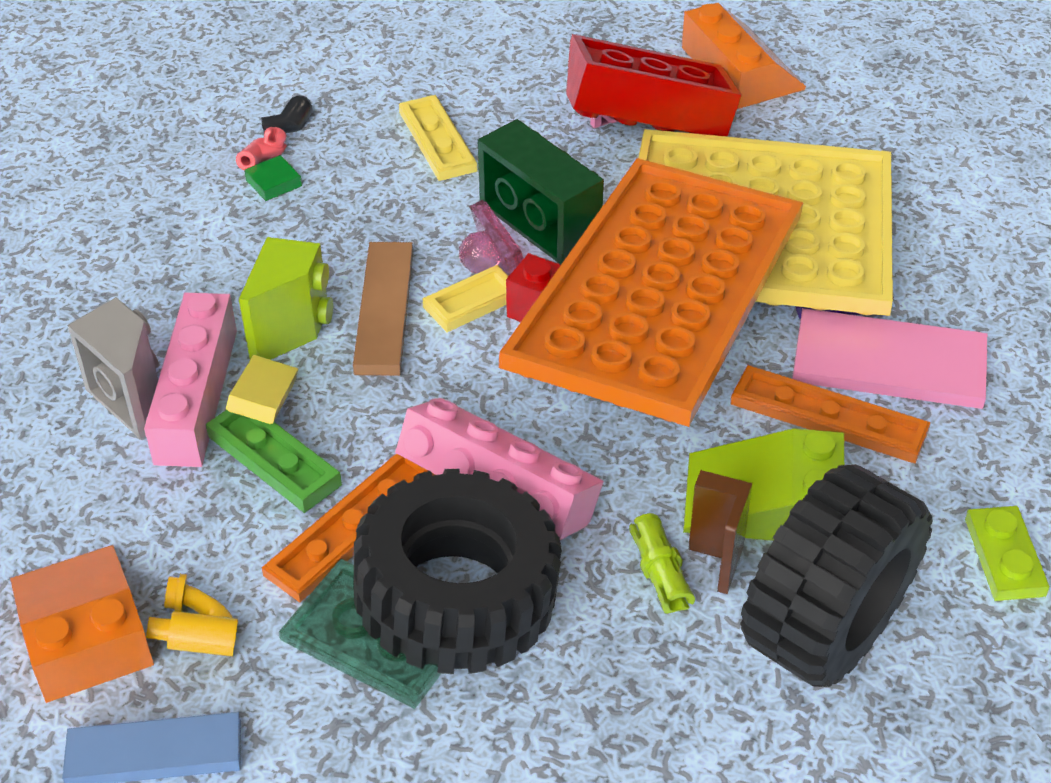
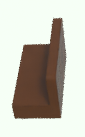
(720, 521)

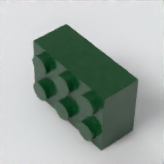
(537, 188)

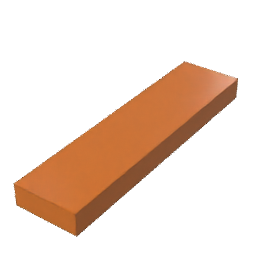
(826, 410)
(332, 537)

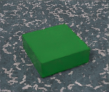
(273, 178)

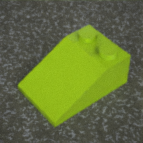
(778, 467)

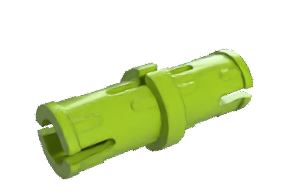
(661, 563)

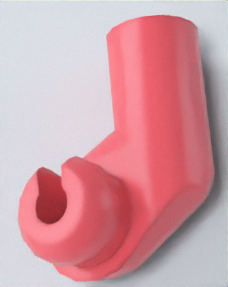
(262, 148)

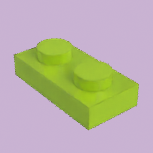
(1006, 553)

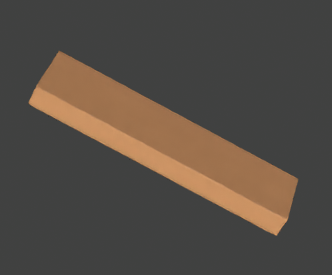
(383, 309)

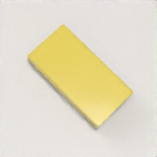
(468, 299)
(262, 389)

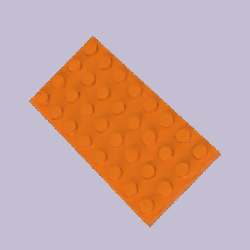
(654, 291)

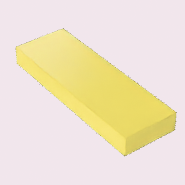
(437, 137)

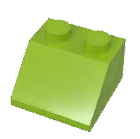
(285, 297)

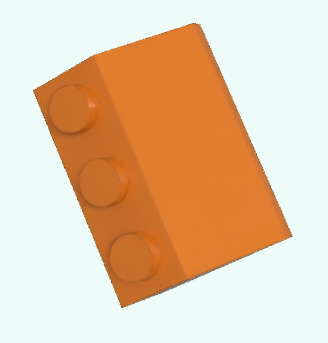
(721, 38)

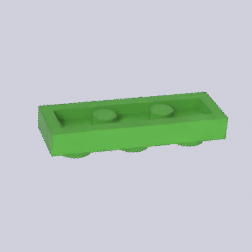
(275, 458)

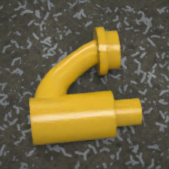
(208, 632)

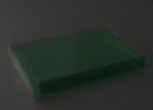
(334, 633)

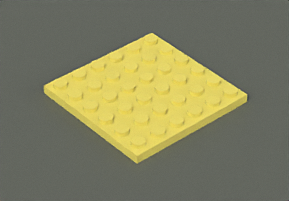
(844, 234)

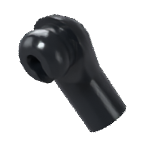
(292, 117)

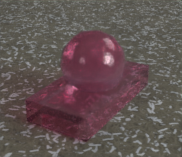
(490, 244)

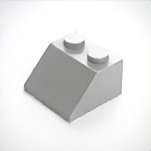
(117, 361)

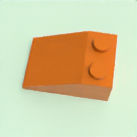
(80, 623)

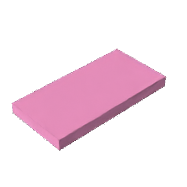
(892, 358)

